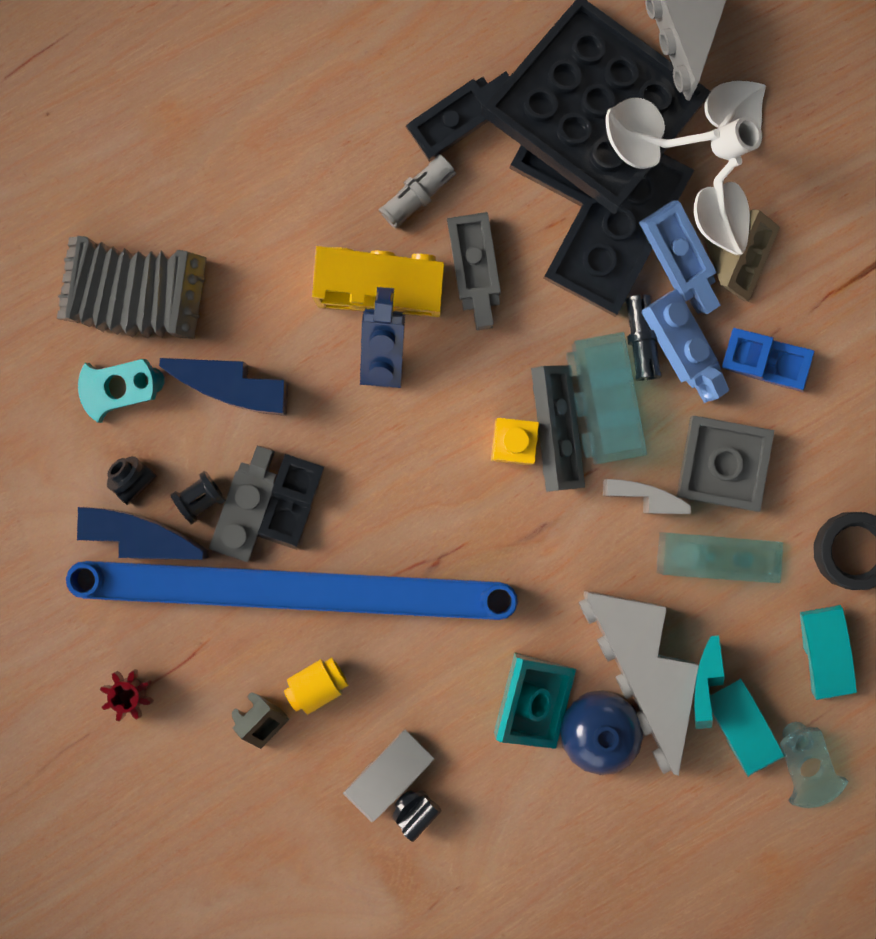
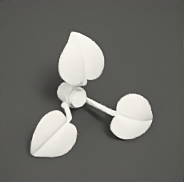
(736, 110)

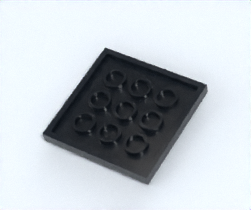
(563, 92)

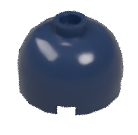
(601, 732)

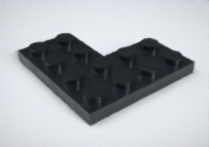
(603, 248)

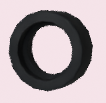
(823, 550)

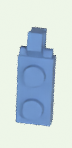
(682, 255)
(685, 345)

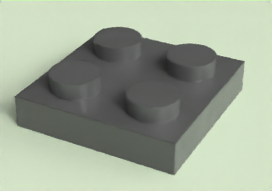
(725, 463)

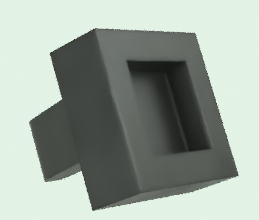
(259, 722)

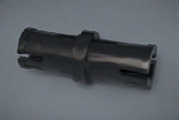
(642, 340)

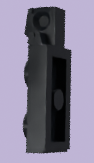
(453, 116)

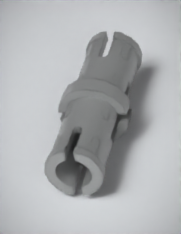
(417, 191)

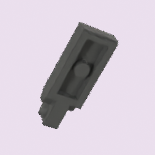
(475, 266)
(245, 507)

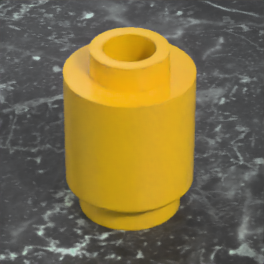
(315, 685)

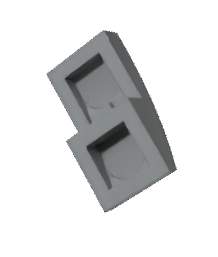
(654, 501)
(388, 776)

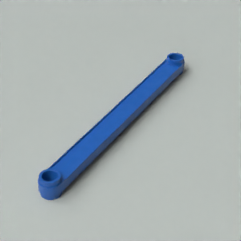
(290, 590)

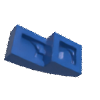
(768, 360)

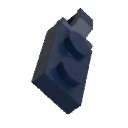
(382, 342)

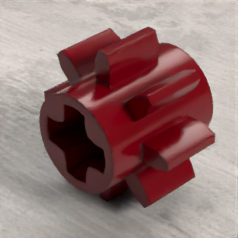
(128, 705)

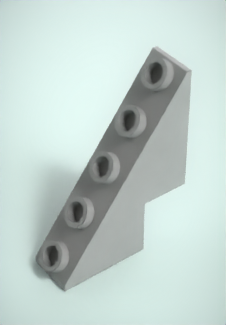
(686, 36)
(658, 683)

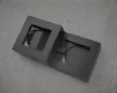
(291, 501)

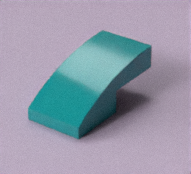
(828, 652)
(709, 674)
(745, 728)

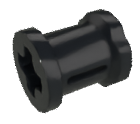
(190, 509)

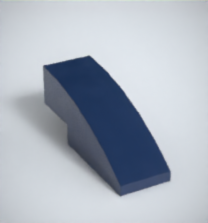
(230, 384)
(136, 535)

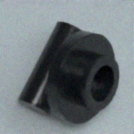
(129, 478)
(415, 813)

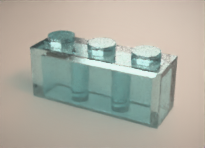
(606, 399)

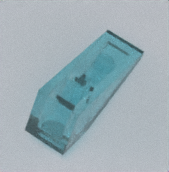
(719, 557)

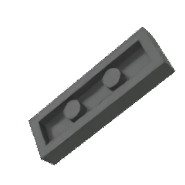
(558, 428)

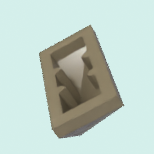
(742, 271)

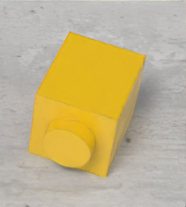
(514, 441)

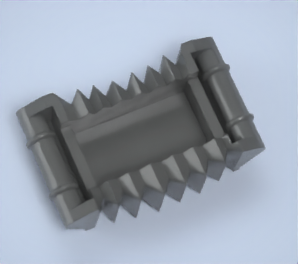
(131, 290)

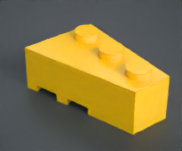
(350, 280)

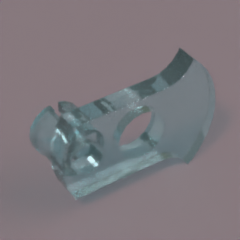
(825, 784)

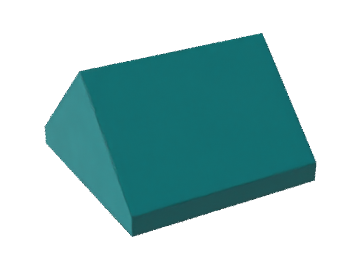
(534, 702)

